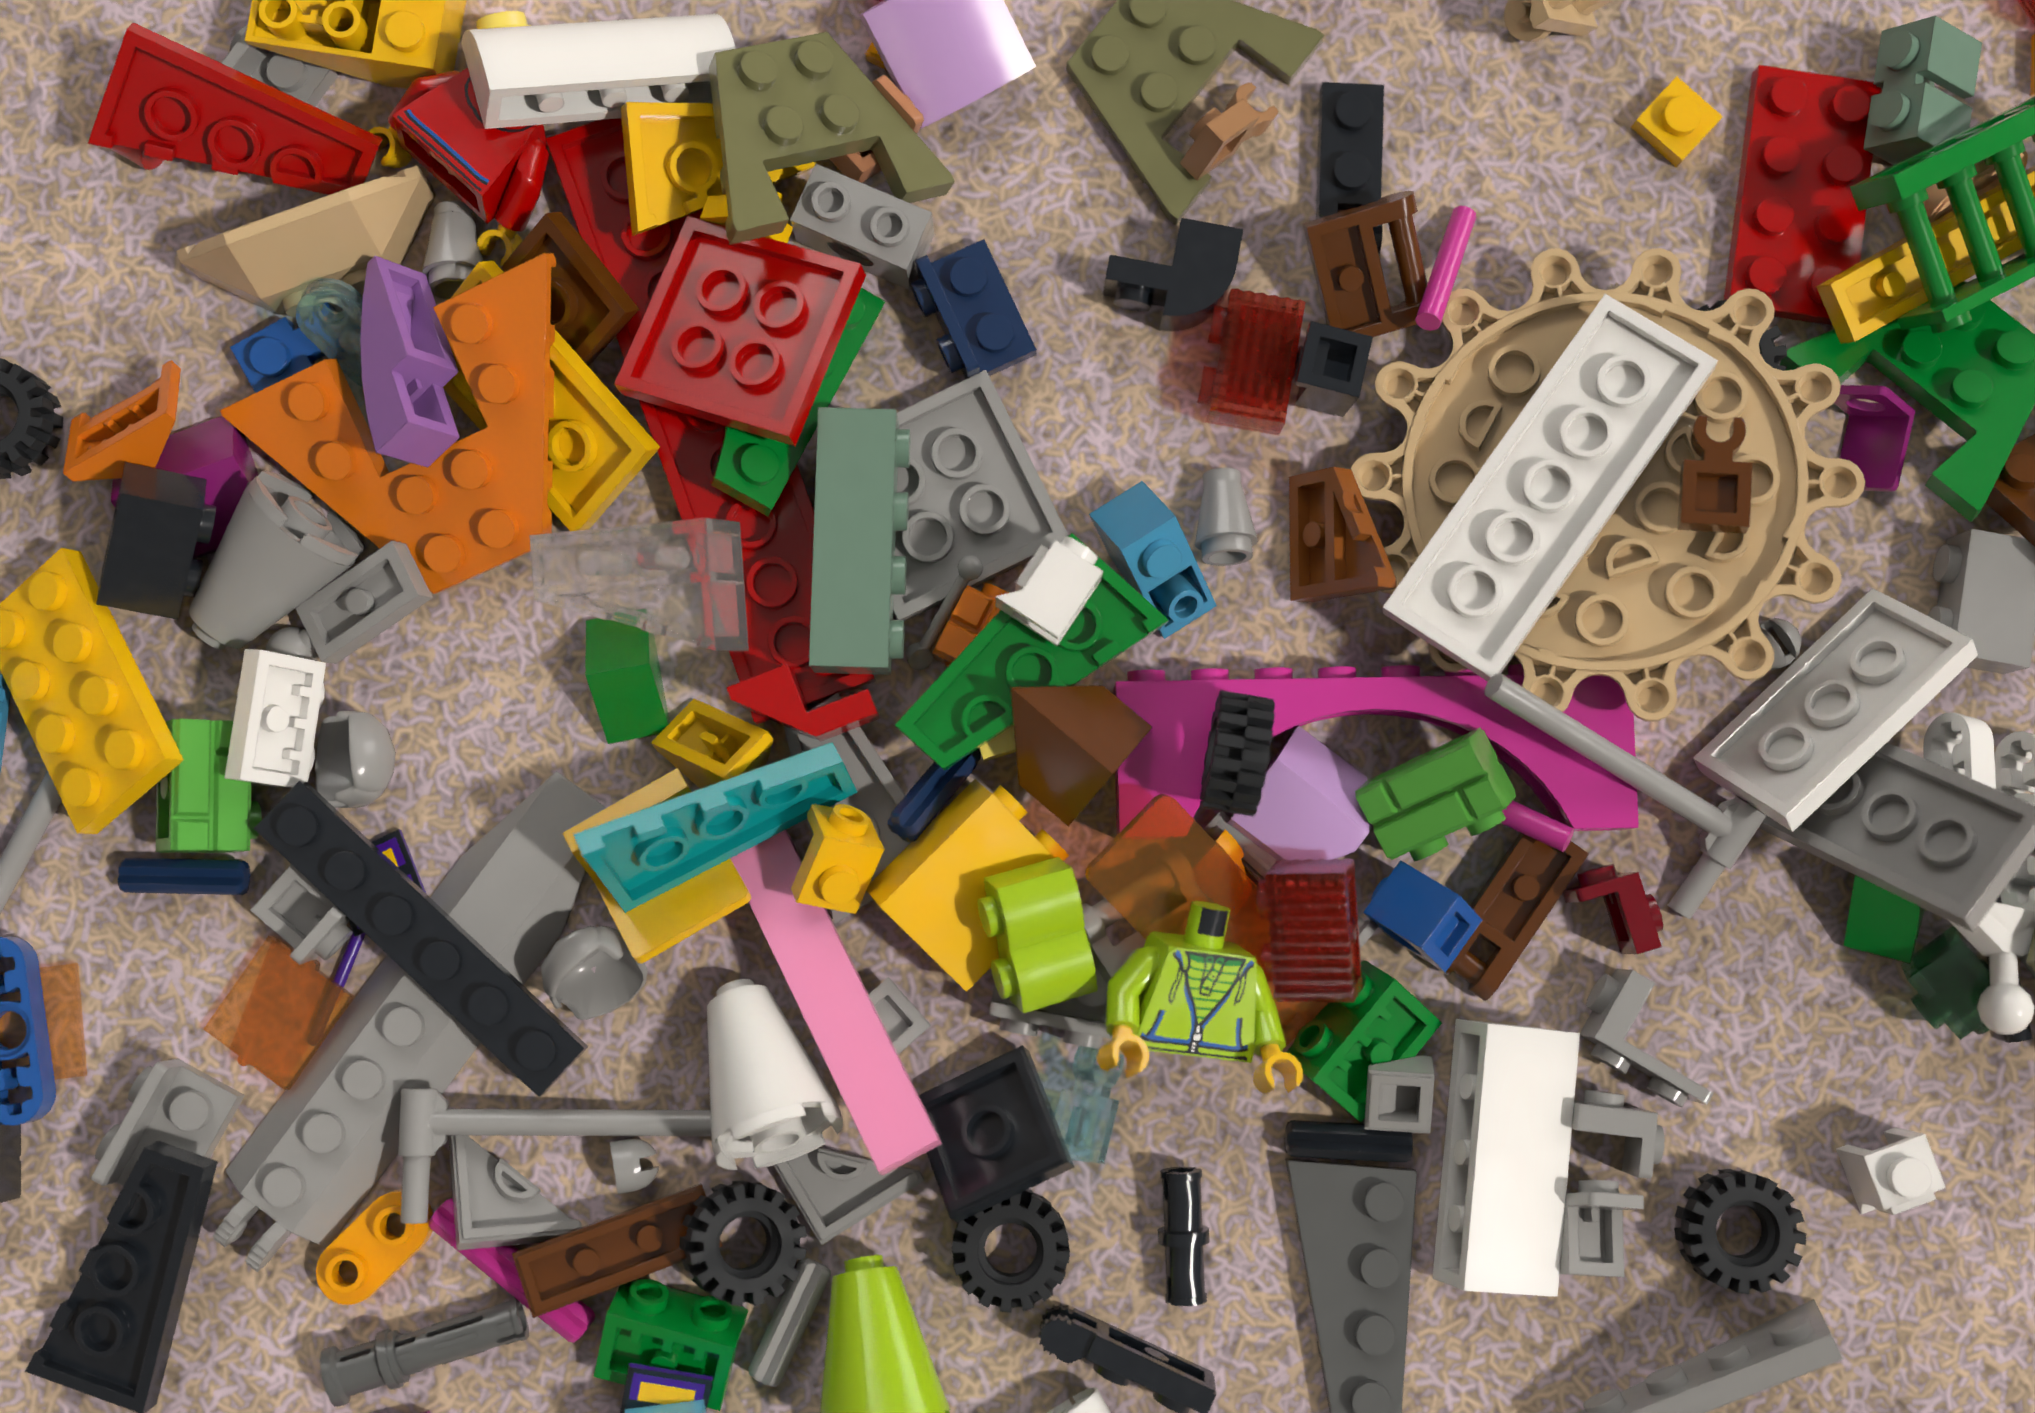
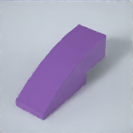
(405, 365)

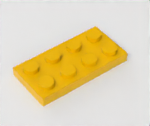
(590, 438)
(82, 693)

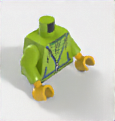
(1196, 1000)

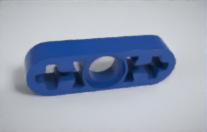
(36, 1045)

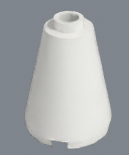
(762, 1082)

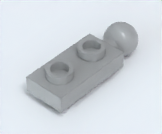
(355, 607)

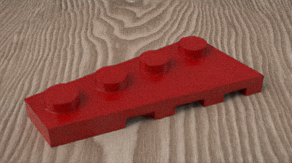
(208, 113)

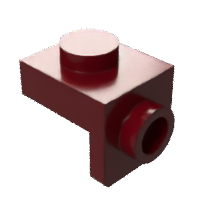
(1631, 911)

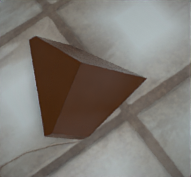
(1071, 743)

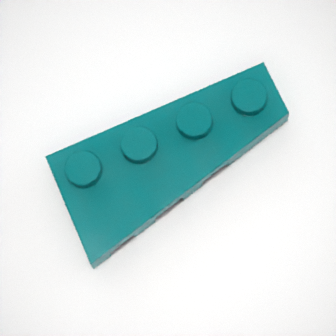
(689, 834)

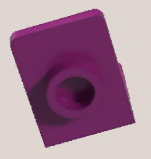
(1876, 433)

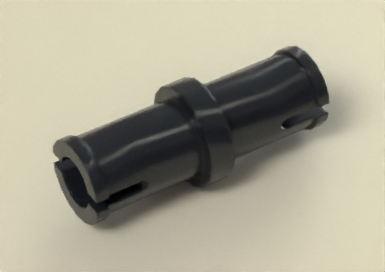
(1183, 1236)

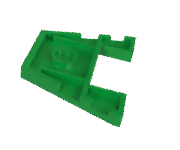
(1968, 377)

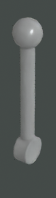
(919, 654)

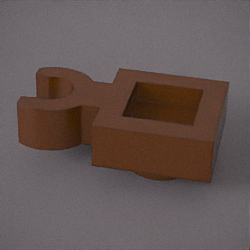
(1715, 489)

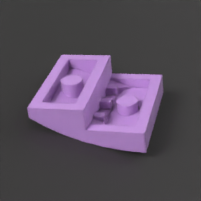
(947, 50)

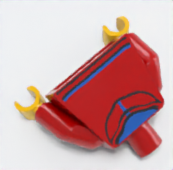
(487, 169)

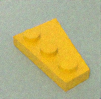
(674, 161)

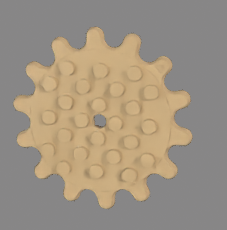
(1642, 588)

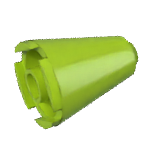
(876, 1346)

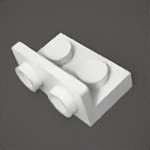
(275, 719)

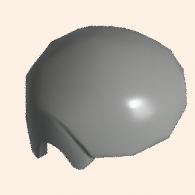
(353, 759)
(588, 994)

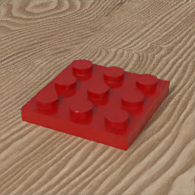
(741, 331)

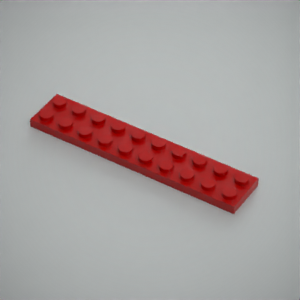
(775, 546)

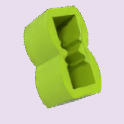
(1038, 935)

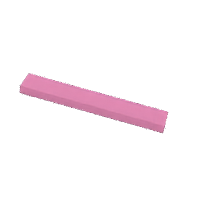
(836, 1008)

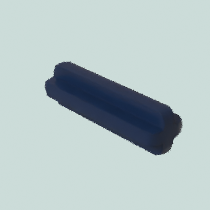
(929, 797)
(184, 876)

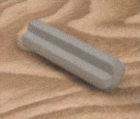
(789, 1323)

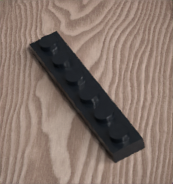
(421, 937)

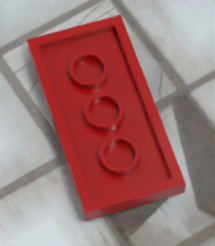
(1794, 191)

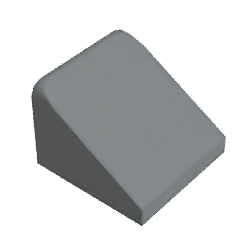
(1400, 1095)

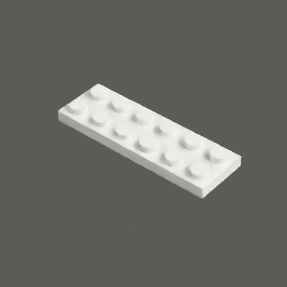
(1549, 487)

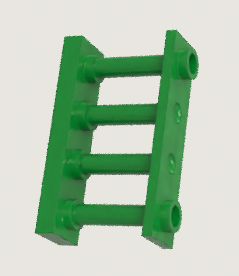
(1952, 167)

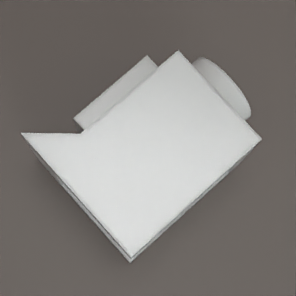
(1053, 589)
(1893, 1175)

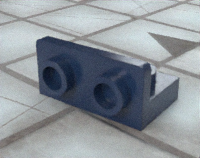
(973, 311)

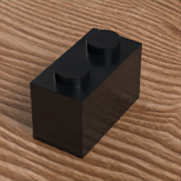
(154, 541)

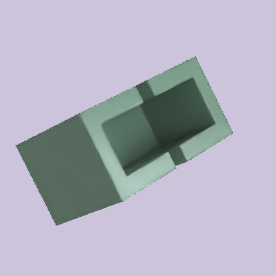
(1910, 110)

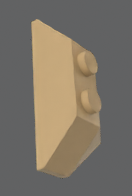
(321, 239)

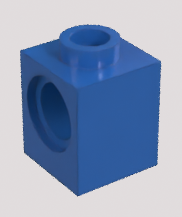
(1422, 915)

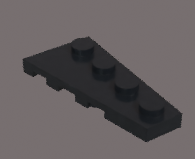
(127, 1302)

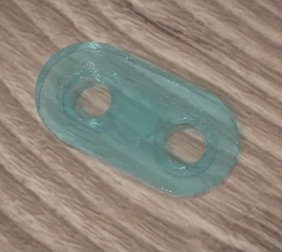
(332, 331)

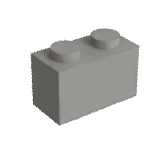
(1989, 596)

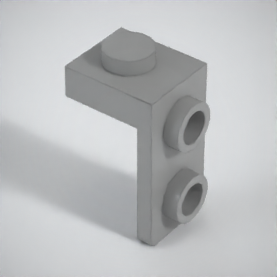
(1614, 1008)

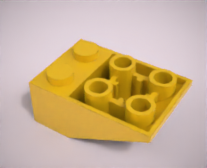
(362, 38)

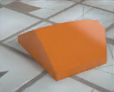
(125, 432)

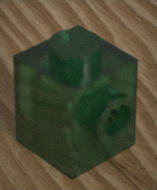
(1949, 983)

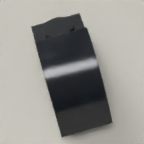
(1190, 287)

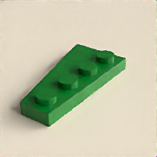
(759, 467)
(973, 695)

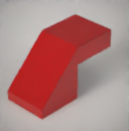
(780, 699)

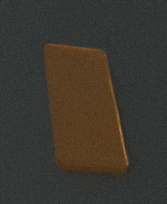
(1166, 864)

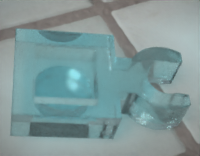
(1087, 1111)

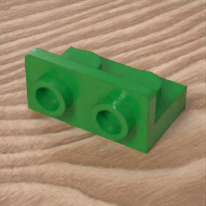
(1350, 1036)
(672, 1332)

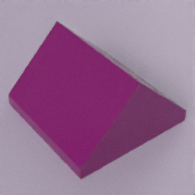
(214, 453)

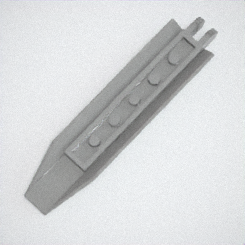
(342, 1116)

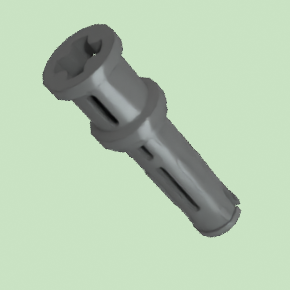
(396, 1356)

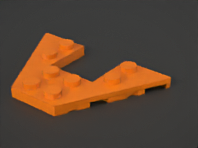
(484, 490)

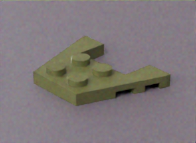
(1155, 60)
(801, 106)

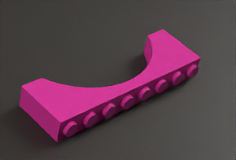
(1564, 781)

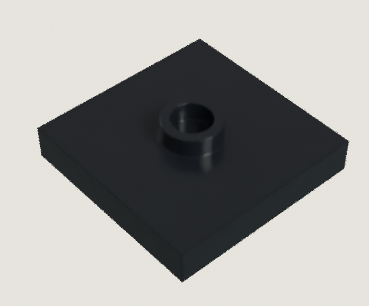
(993, 1134)

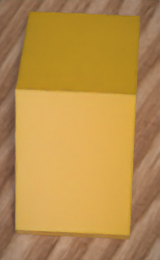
(712, 744)

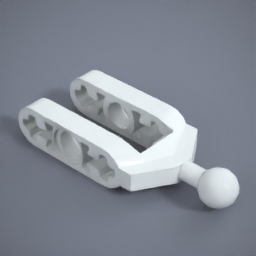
(2008, 926)

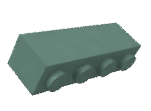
(855, 541)

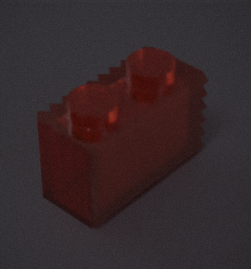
(1253, 361)
(1311, 930)

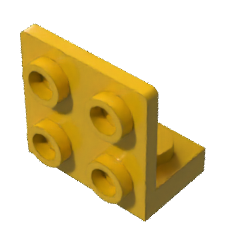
(679, 911)

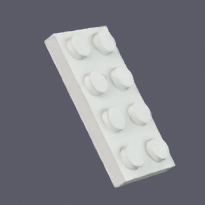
(1835, 708)

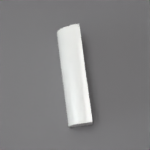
(591, 67)
(1506, 1158)

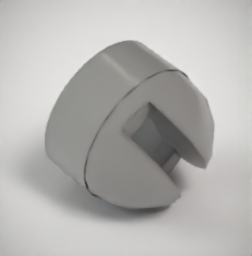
(1788, 635)
(627, 1167)

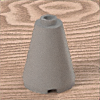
(269, 561)

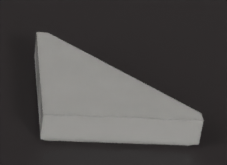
(841, 1188)
(498, 1203)

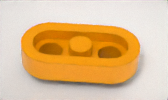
(371, 1249)

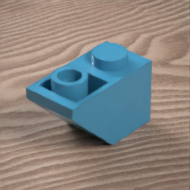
(1154, 555)

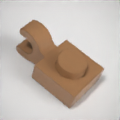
(1221, 134)

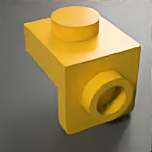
(837, 859)

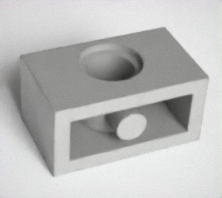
(862, 225)

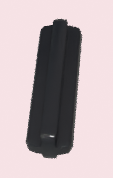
(1346, 1142)

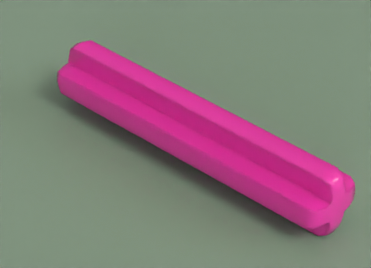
(499, 1265)

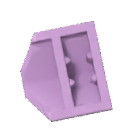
(1307, 804)

